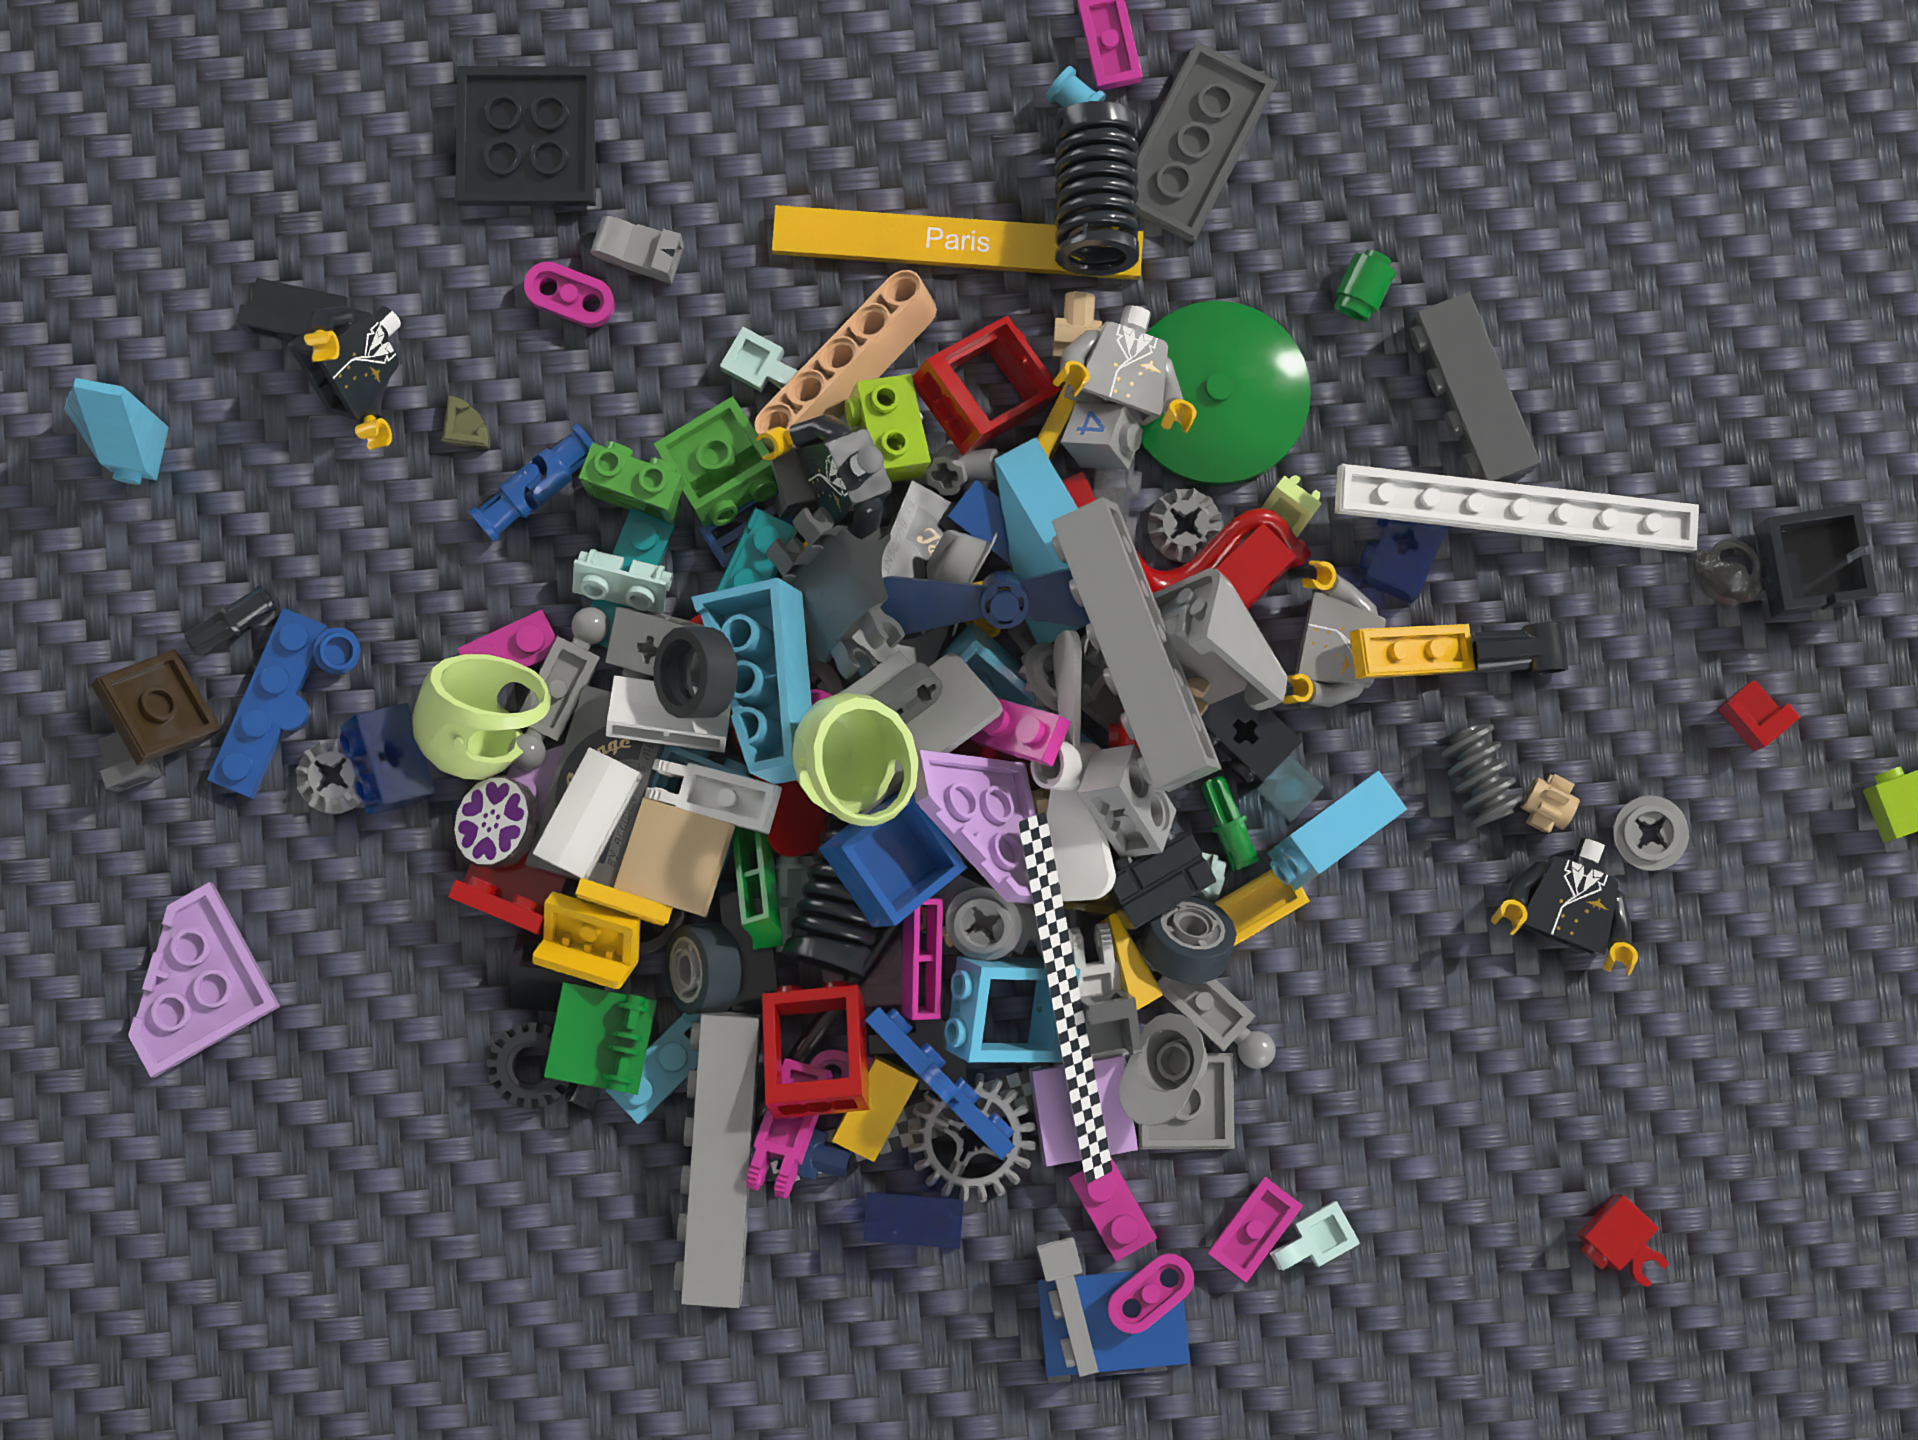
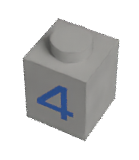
(1102, 436)

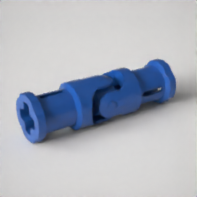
(513, 501)

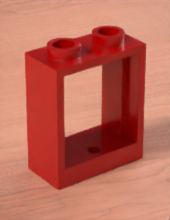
(954, 404)
(1257, 564)
(821, 1095)

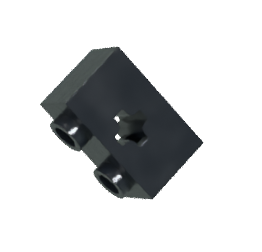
(1271, 737)

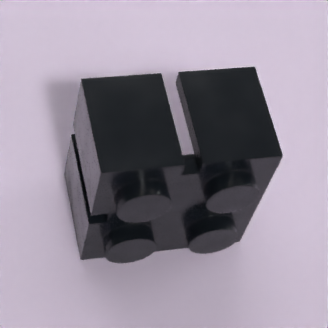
(1808, 560)

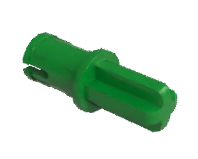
(1229, 824)

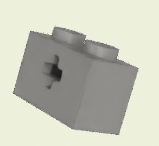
(637, 638)

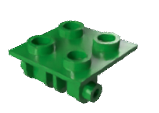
(600, 1038)

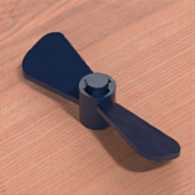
(935, 603)

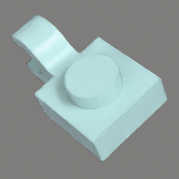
(756, 361)
(1321, 1237)

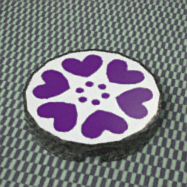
(495, 822)

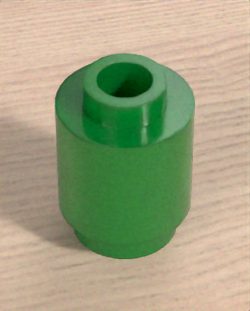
(1364, 285)

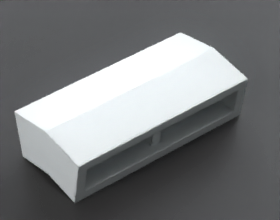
(641, 717)
(587, 814)

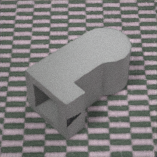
(638, 248)

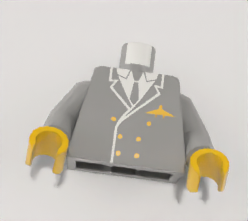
(1127, 369)
(1325, 657)

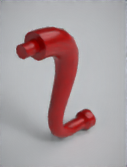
(1223, 545)

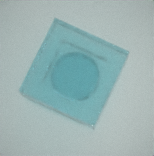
(1290, 788)

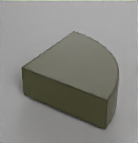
(464, 425)

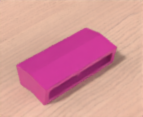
(912, 956)

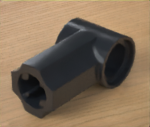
(1533, 649)

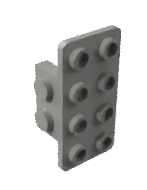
(954, 718)

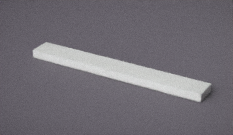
(1516, 508)

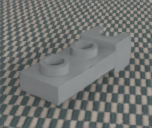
(1061, 1263)

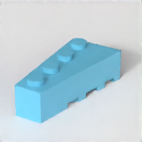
(772, 667)

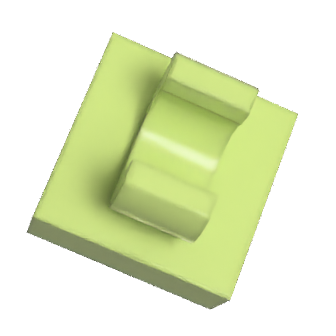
(1293, 503)

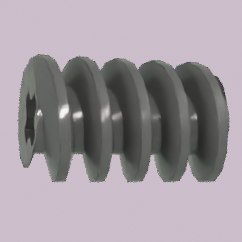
(1480, 774)

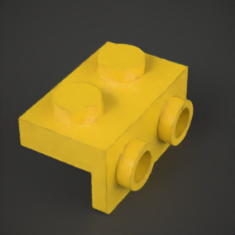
(588, 941)

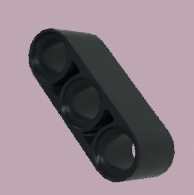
(757, 965)

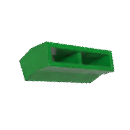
(766, 927)

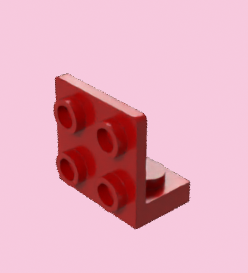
(509, 893)

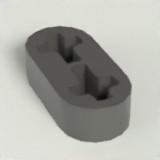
(910, 691)

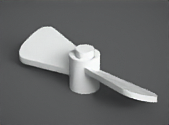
(1077, 841)

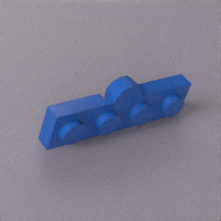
(268, 705)
(956, 1095)

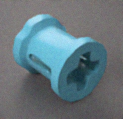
(1070, 90)

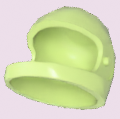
(460, 715)
(849, 754)

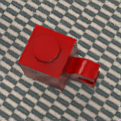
(1619, 1236)

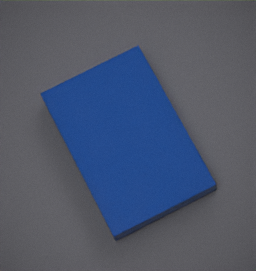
(1159, 1345)

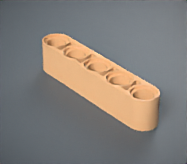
(853, 354)

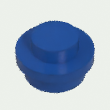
(336, 650)

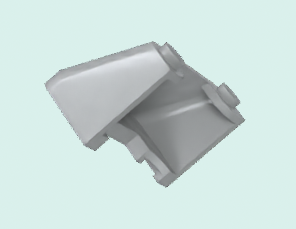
(1212, 641)

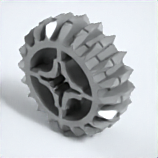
(953, 1174)

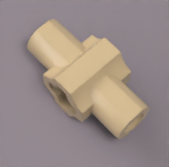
(1077, 318)

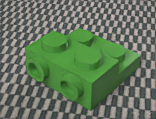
(719, 463)
(630, 483)

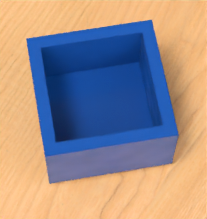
(893, 864)

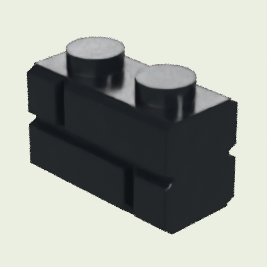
(1159, 881)

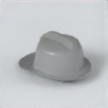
(958, 558)
(1163, 1075)

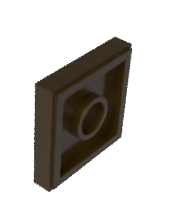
(155, 707)

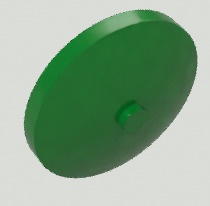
(1246, 392)

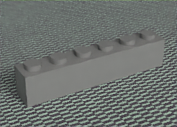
(1134, 645)
(720, 1159)

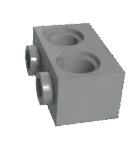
(1124, 805)

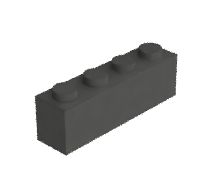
(1473, 390)

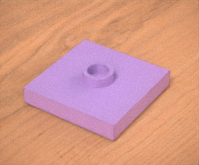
(1055, 1114)

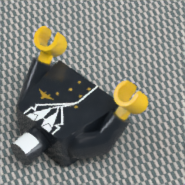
(351, 365)
(841, 468)
(1573, 905)

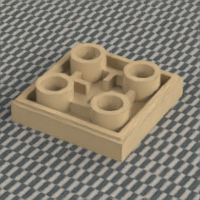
(674, 857)

